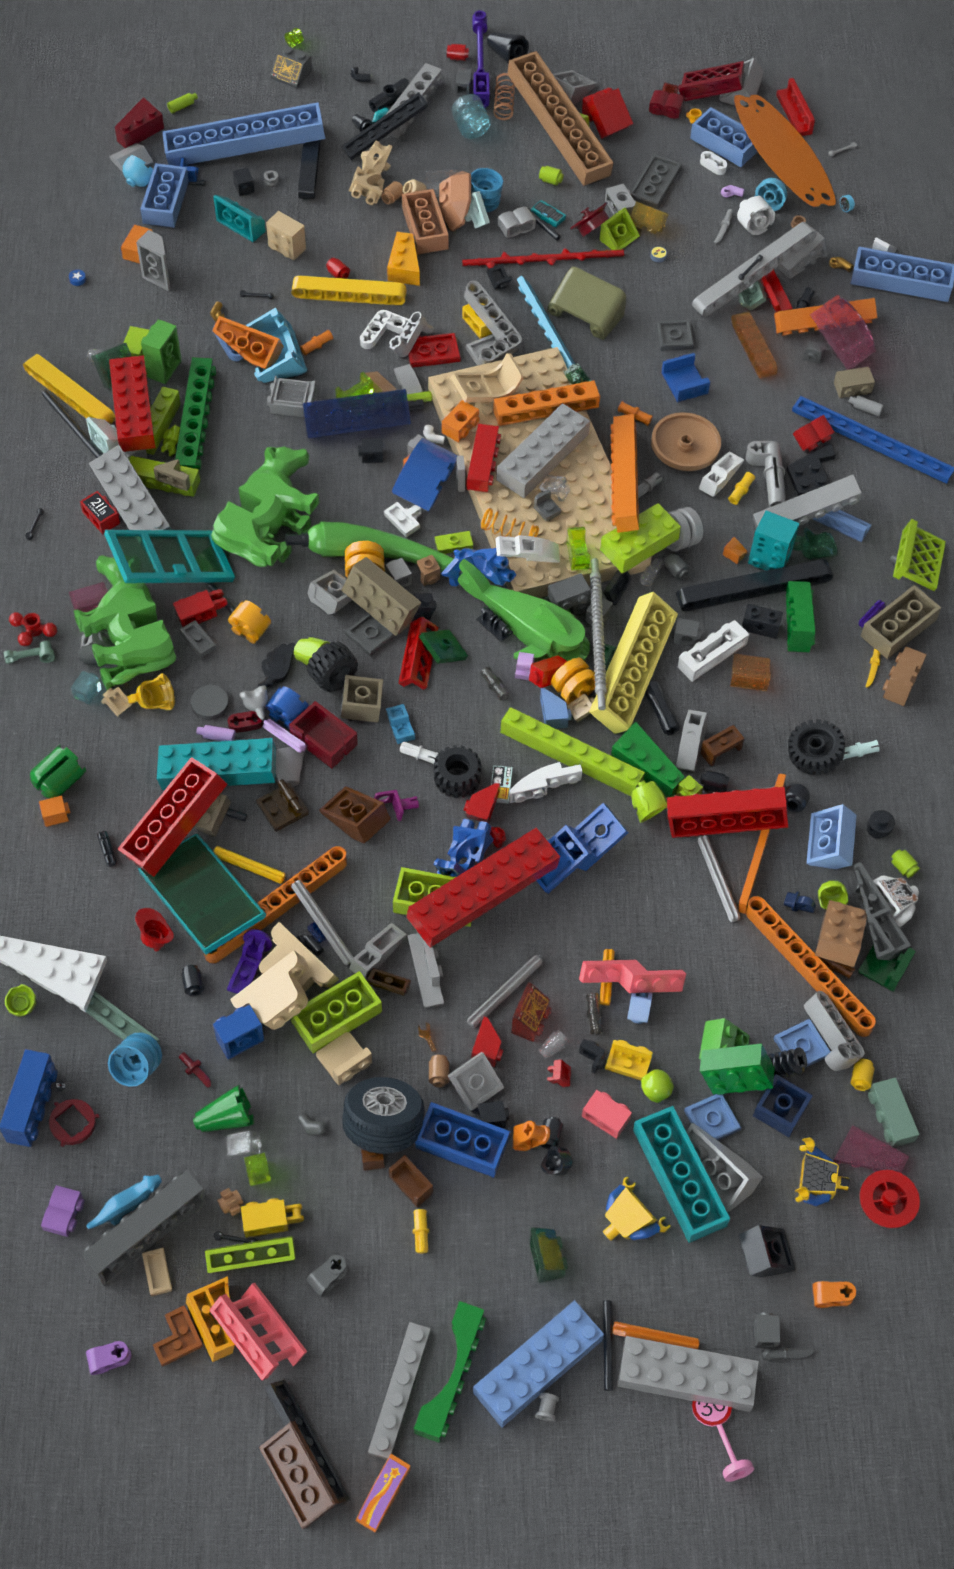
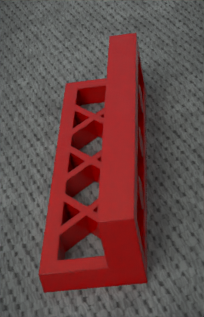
(796, 108)
(775, 292)
(413, 652)

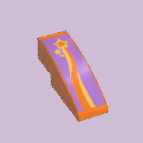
(383, 1493)

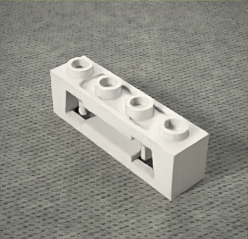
(691, 662)

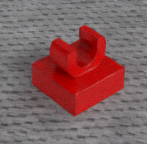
(561, 1073)

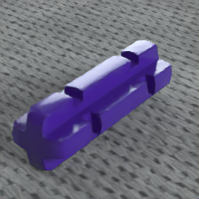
(878, 606)

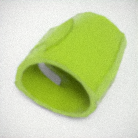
(306, 647)
(648, 800)

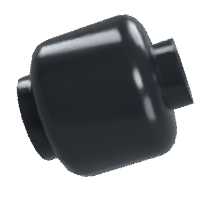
(796, 797)

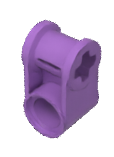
(104, 1357)

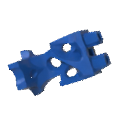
(486, 560)
(466, 843)

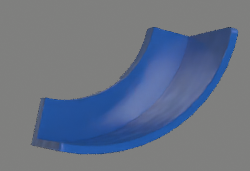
(423, 474)

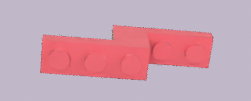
(632, 976)

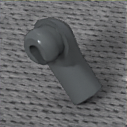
(312, 1127)

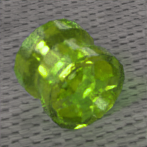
(293, 37)

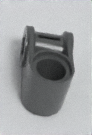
(326, 1277)

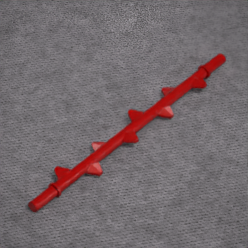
(550, 258)

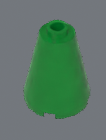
(225, 1112)

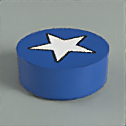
(77, 277)

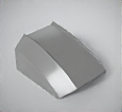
(327, 592)

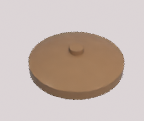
(686, 441)

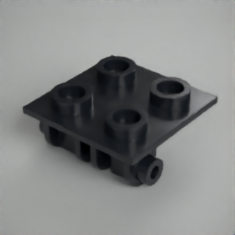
(494, 624)

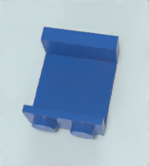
(684, 378)

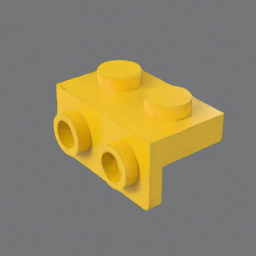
(628, 1059)

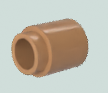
(392, 192)
(438, 1070)

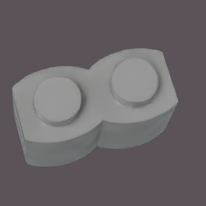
(516, 222)

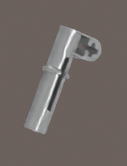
(770, 458)

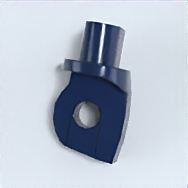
(799, 902)

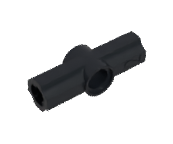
(389, 95)

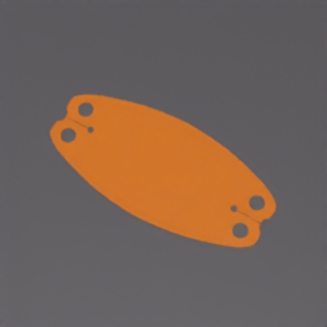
(784, 150)

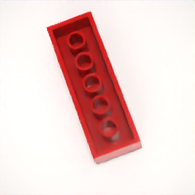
(132, 403)
(727, 812)
(172, 816)

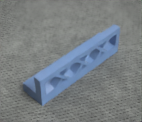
(845, 524)

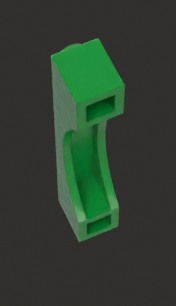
(434, 1415)

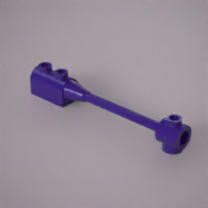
(480, 78)

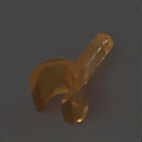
(426, 1034)

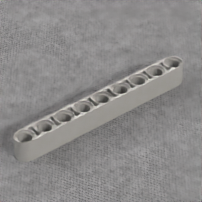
(772, 255)

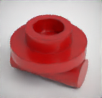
(498, 836)

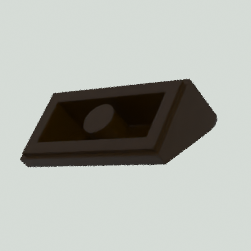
(389, 982)

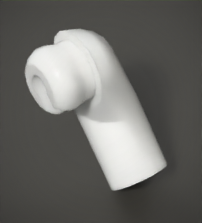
(431, 436)

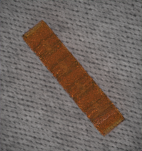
(754, 344)

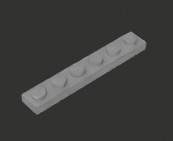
(399, 1391)

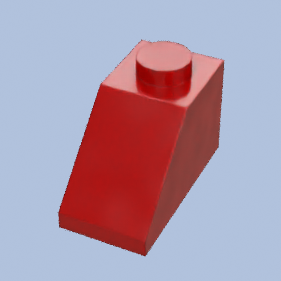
(482, 803)
(488, 1043)

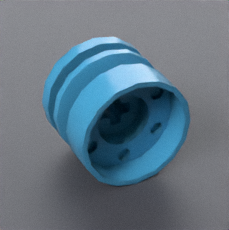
(490, 186)
(134, 1059)

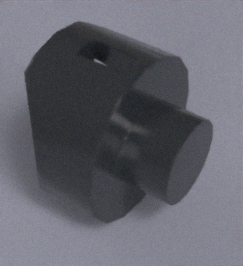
(880, 824)
(557, 1161)

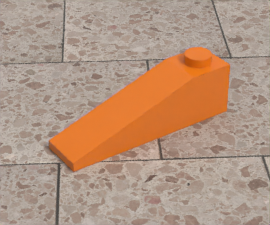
(253, 345)

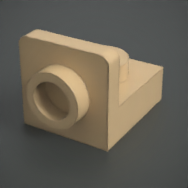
(116, 700)
(581, 707)

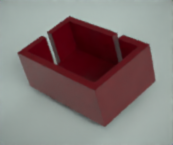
(324, 734)

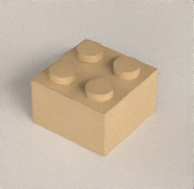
(286, 235)

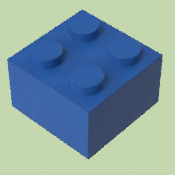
(238, 1031)

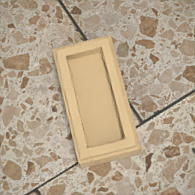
(157, 1272)

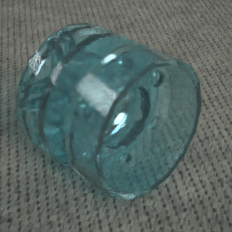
(470, 116)

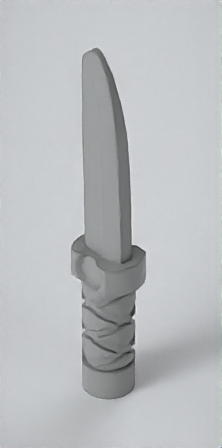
(724, 225)

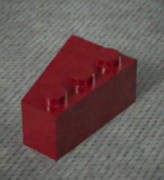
(139, 124)

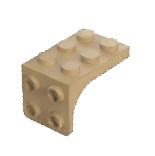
(489, 385)

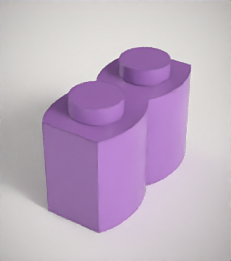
(62, 1211)

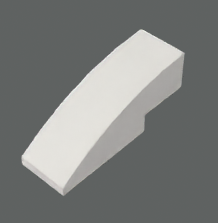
(720, 474)

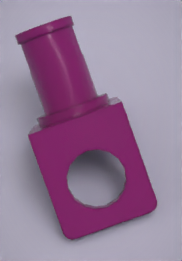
(398, 803)

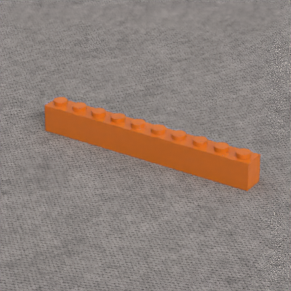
(624, 474)

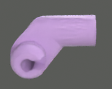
(731, 190)

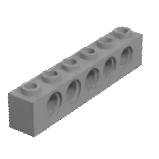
(424, 82)

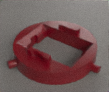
(84, 1109)

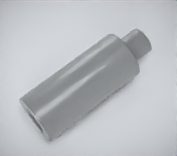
(866, 405)

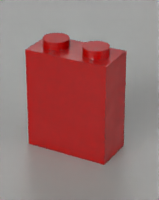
(609, 112)

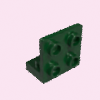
(886, 972)

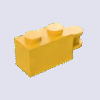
(269, 1217)

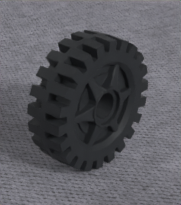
(829, 745)

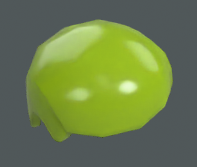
(832, 891)
(20, 1000)
(657, 1085)

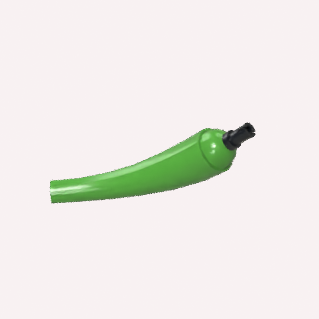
(332, 539)

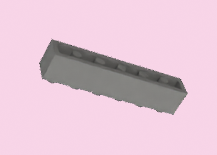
(816, 502)

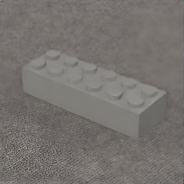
(543, 450)
(128, 491)
(688, 1373)

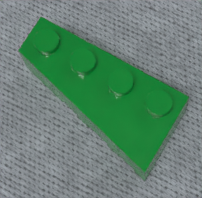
(800, 617)
(642, 753)

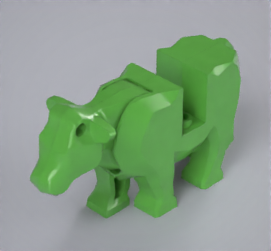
(266, 505)
(132, 626)

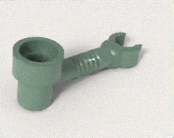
(45, 653)

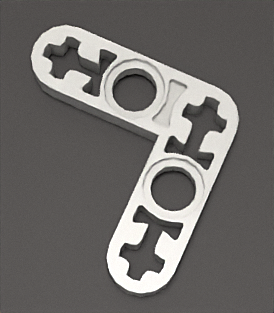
(388, 320)

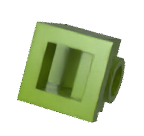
(688, 787)

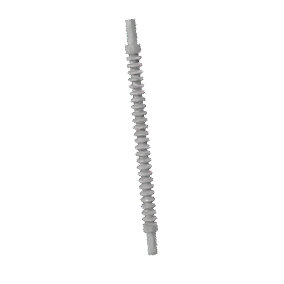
(598, 637)

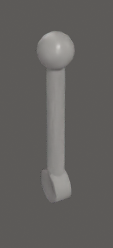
(853, 145)

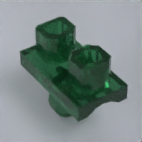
(576, 374)

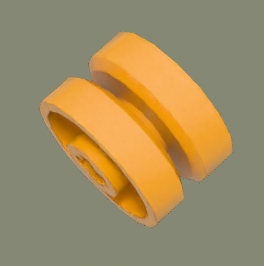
(359, 550)
(573, 680)

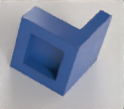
(192, 171)

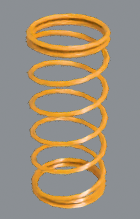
(484, 526)

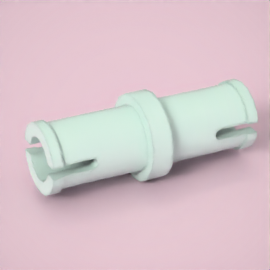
(861, 749)

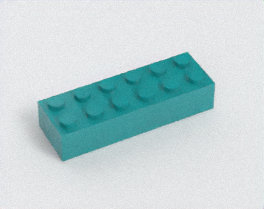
(234, 761)
(681, 1174)

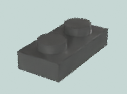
(198, 639)

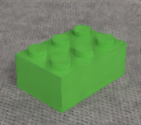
(161, 351)

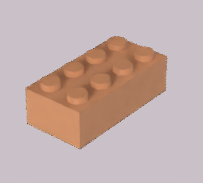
(425, 221)

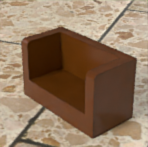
(721, 743)
(411, 1181)

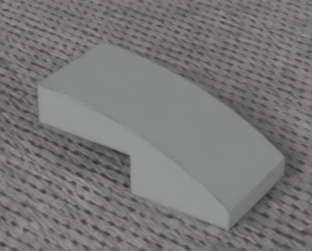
(408, 379)

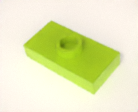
(450, 542)

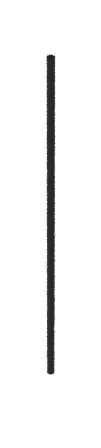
(97, 453)

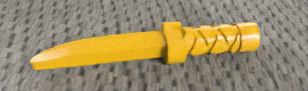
(874, 661)

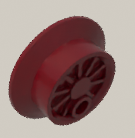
(591, 219)

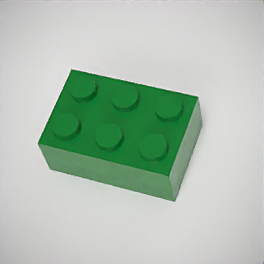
(737, 1069)

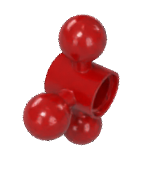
(25, 638)

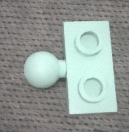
(477, 211)

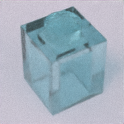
(86, 687)

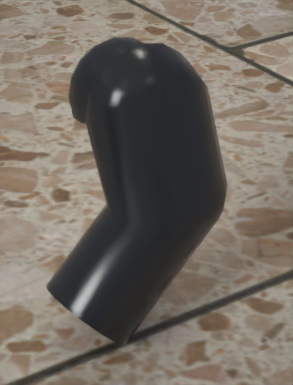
(359, 77)

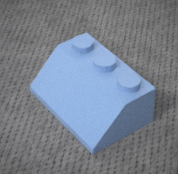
(831, 838)

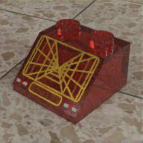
(530, 1013)

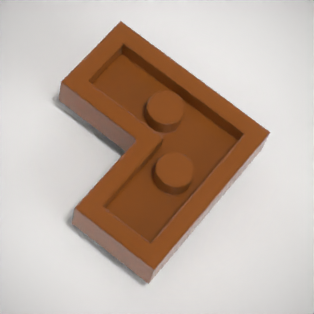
(184, 1337)

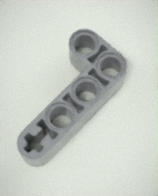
(835, 1031)

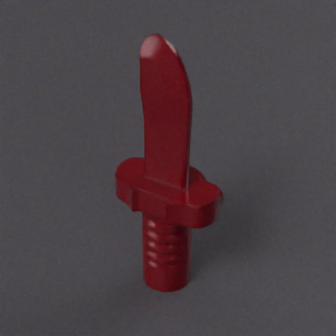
(193, 1067)

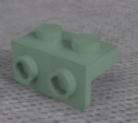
(752, 296)

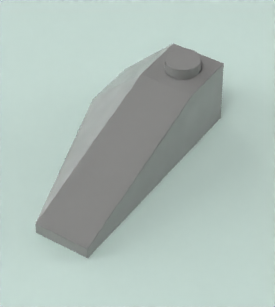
(728, 1172)

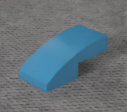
(400, 723)

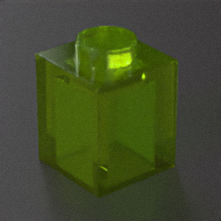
(257, 1169)

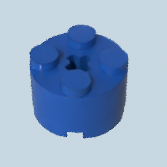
(285, 706)

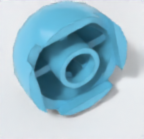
(136, 172)
(773, 192)

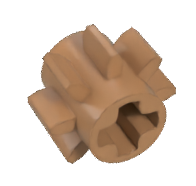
(230, 1202)

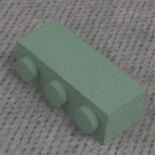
(893, 1113)

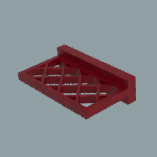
(717, 85)

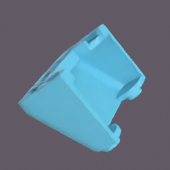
(290, 360)

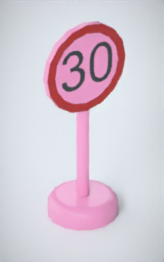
(716, 1415)

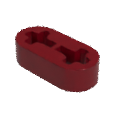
(245, 721)

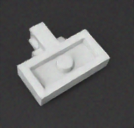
(403, 518)

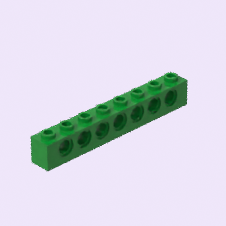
(195, 412)

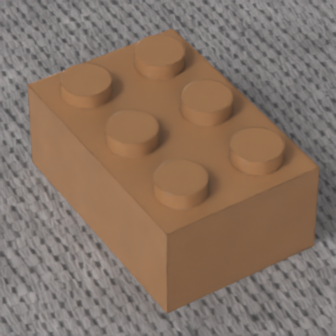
(841, 933)

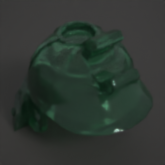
(816, 545)

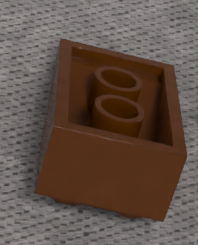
(356, 814)

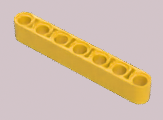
(349, 290)
(67, 389)

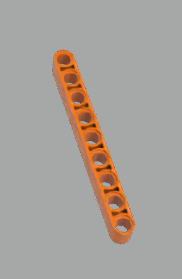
(287, 900)
(807, 956)

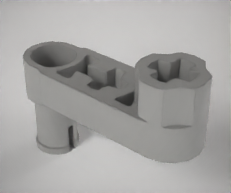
(403, 344)

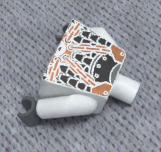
(898, 896)

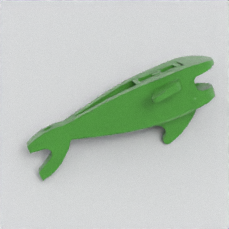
(534, 621)

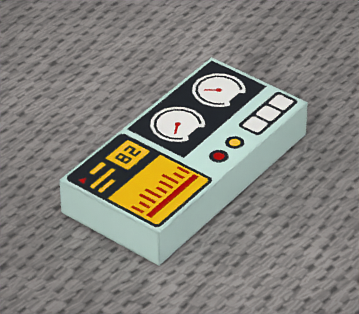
(502, 776)

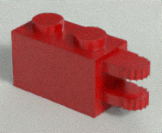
(199, 606)

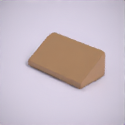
(379, 382)

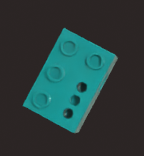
(773, 542)

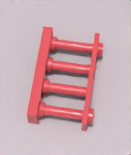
(246, 1339)

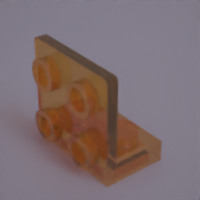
(750, 672)

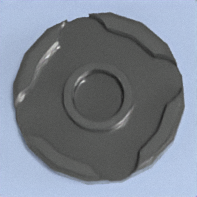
(209, 702)

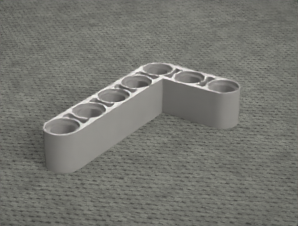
(493, 324)

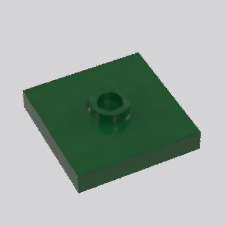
(443, 646)

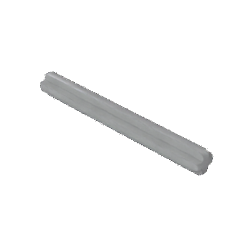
(718, 878)
(322, 922)
(504, 991)

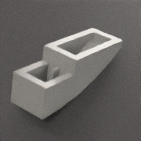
(377, 950)

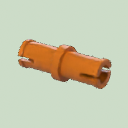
(316, 342)
(638, 414)

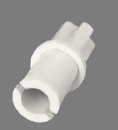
(418, 752)

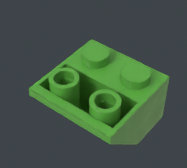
(722, 1034)

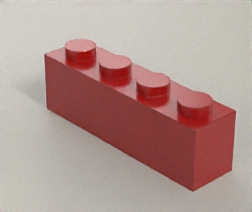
(482, 458)

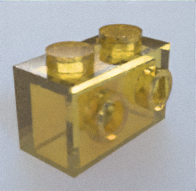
(649, 217)

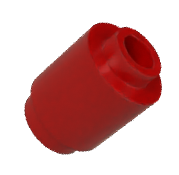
(457, 52)
(337, 268)

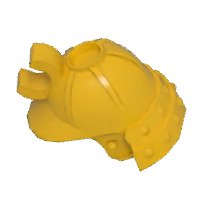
(154, 694)

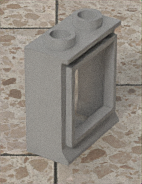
(289, 395)

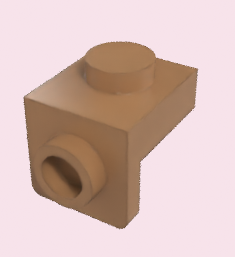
(429, 570)

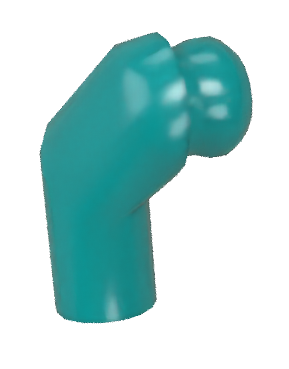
(379, 114)

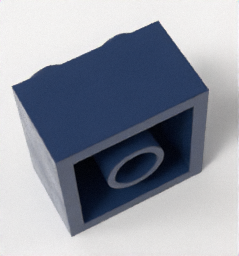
(782, 1106)

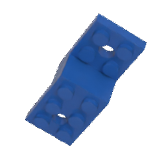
(582, 845)

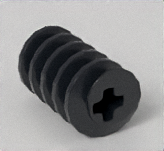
(789, 1062)

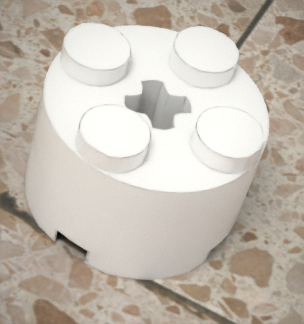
(755, 215)

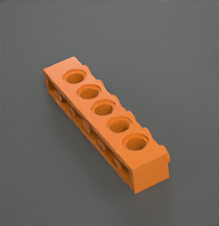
(544, 402)

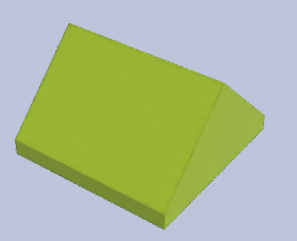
(618, 230)

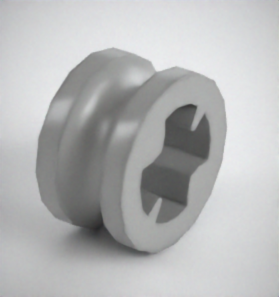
(271, 174)

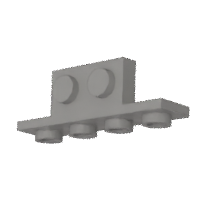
(427, 970)

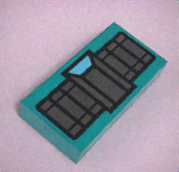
(548, 213)

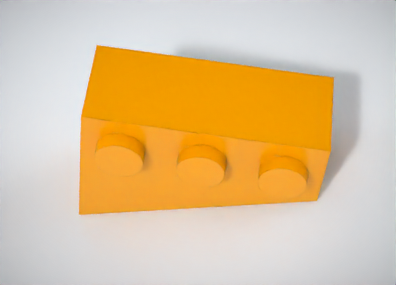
(403, 261)
(213, 1335)

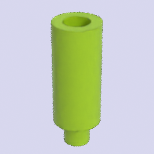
(181, 102)

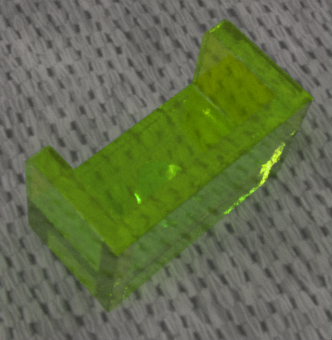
(363, 387)
(577, 548)

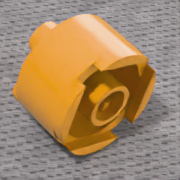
(249, 621)

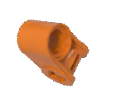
(529, 1136)
(829, 1294)

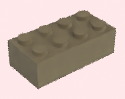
(381, 596)
(900, 621)

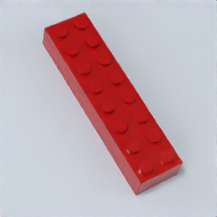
(482, 887)

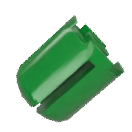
(56, 772)

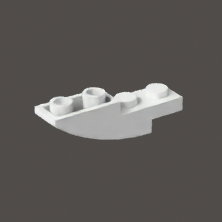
(528, 547)
(537, 782)

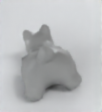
(256, 700)

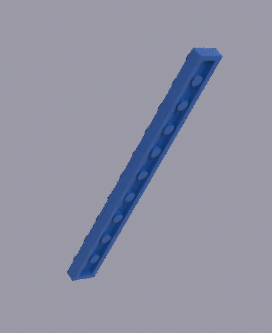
(875, 440)

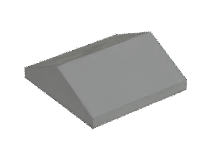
(135, 150)

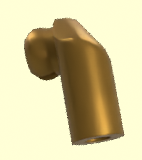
(839, 262)
(216, 311)

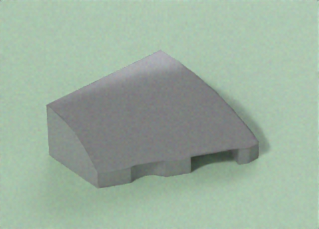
(289, 765)

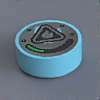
(847, 203)

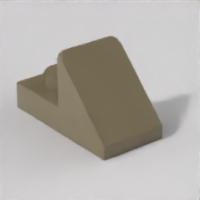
(172, 475)

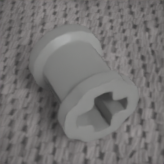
(547, 1407)

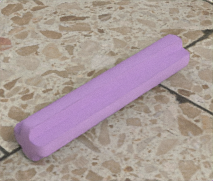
(284, 735)

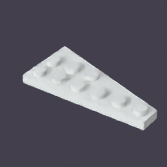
(56, 969)

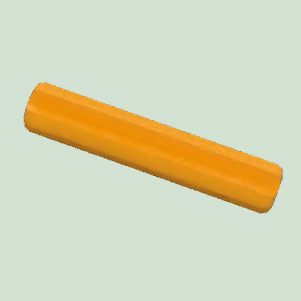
(606, 987)

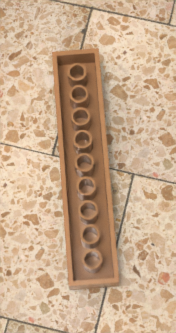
(560, 118)

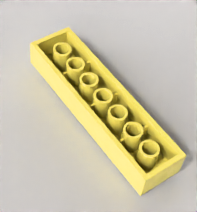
(635, 662)

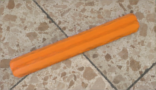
(624, 1330)

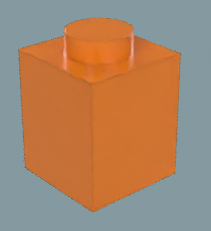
(54, 811)

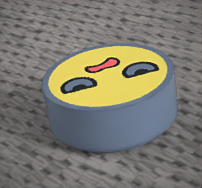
(658, 254)

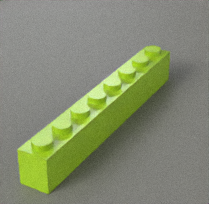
(571, 751)

